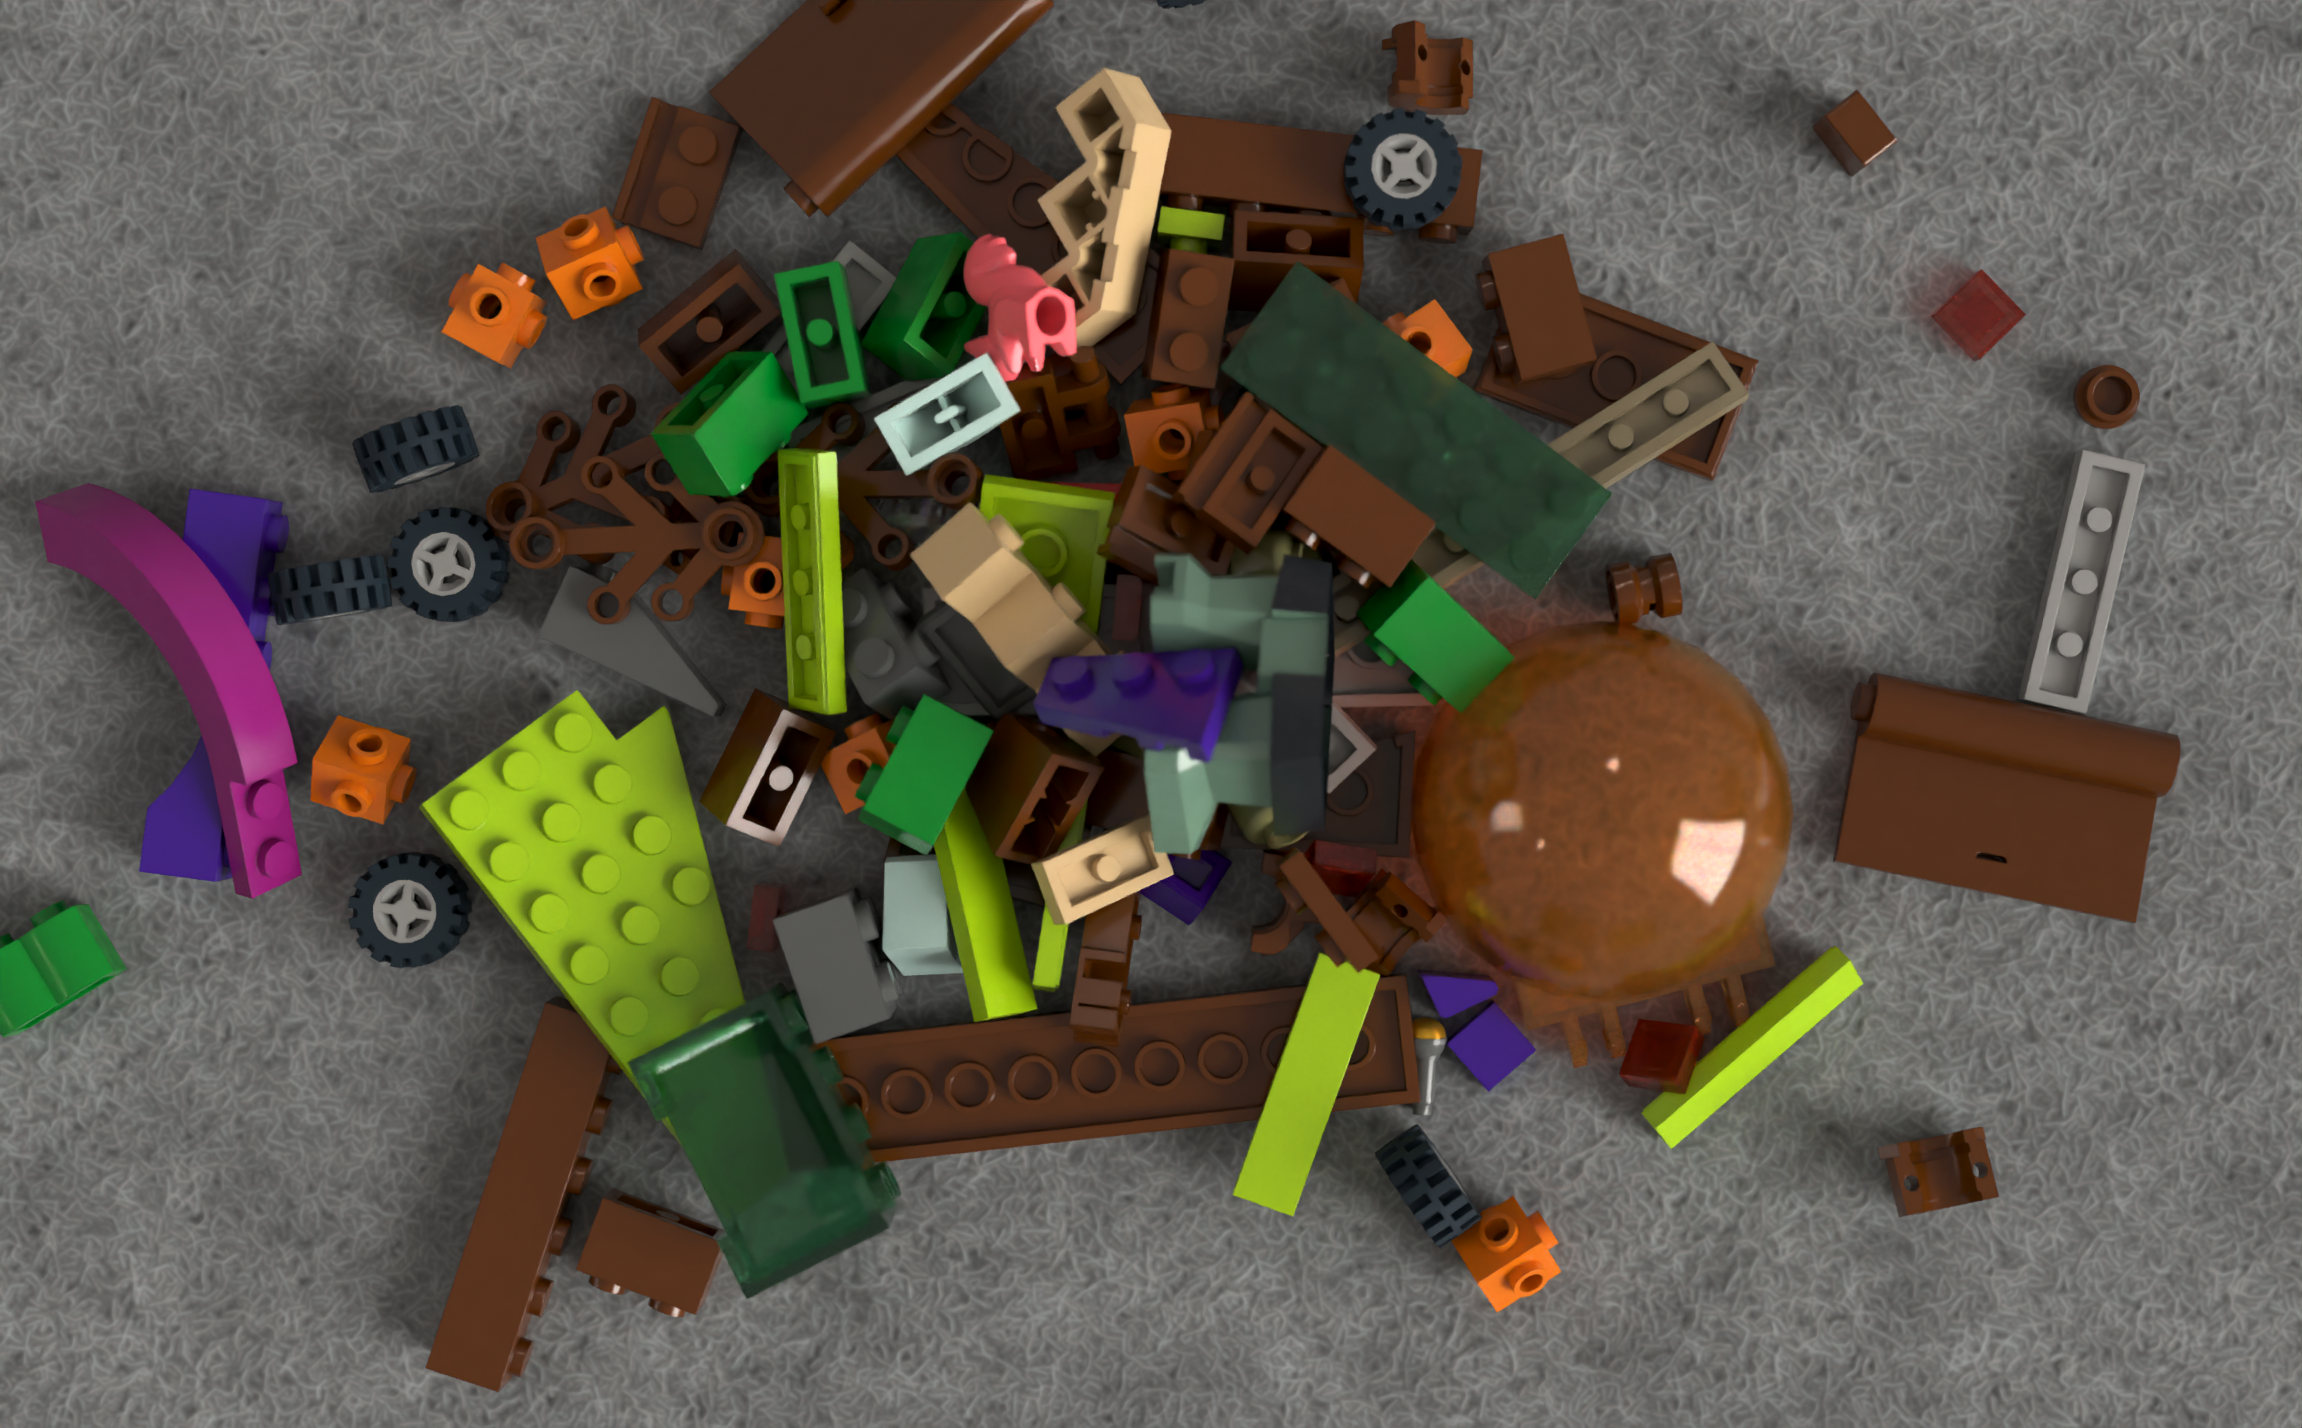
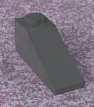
(635, 647)

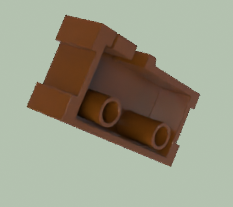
(1103, 972)

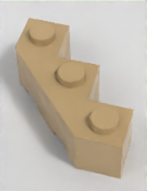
(1109, 202)
(1011, 604)

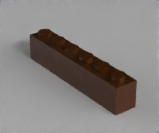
(1285, 171)
(526, 1202)

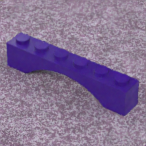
(239, 546)

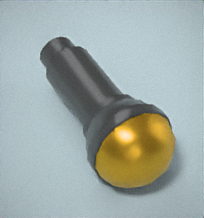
(1429, 1044)

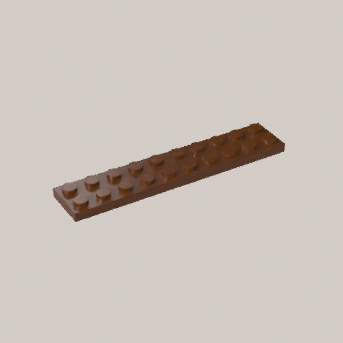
(1173, 1069)

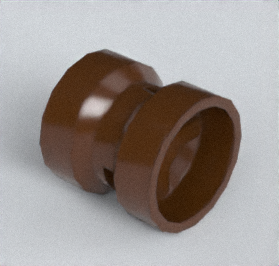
(1640, 589)

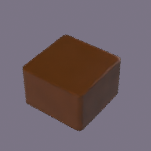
(1854, 133)

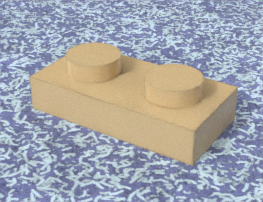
(1101, 870)

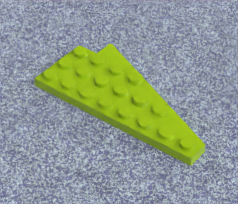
(599, 872)

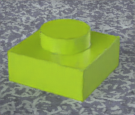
(1190, 230)

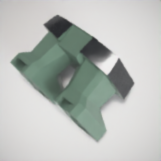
(1272, 738)

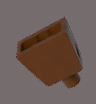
(1030, 787)

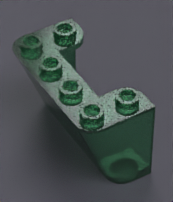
(770, 1137)

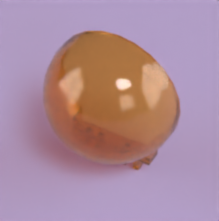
(1606, 826)

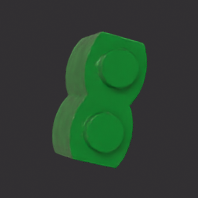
(53, 965)

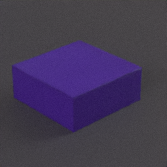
(1490, 1045)

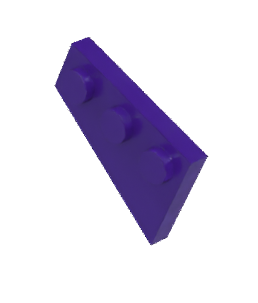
(1149, 696)

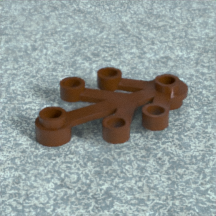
(858, 482)
(546, 497)
(651, 538)

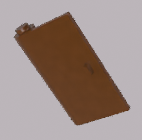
(860, 80)
(1998, 777)

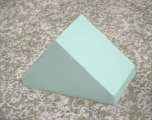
(947, 414)
(917, 918)

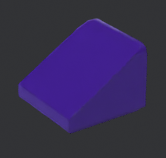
(1190, 886)
(1456, 991)

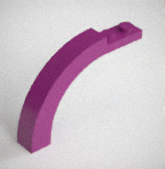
(210, 655)

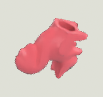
(1021, 309)

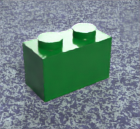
(926, 311)
(823, 334)
(730, 424)
(1434, 637)
(924, 773)

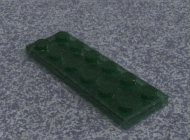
(1415, 429)

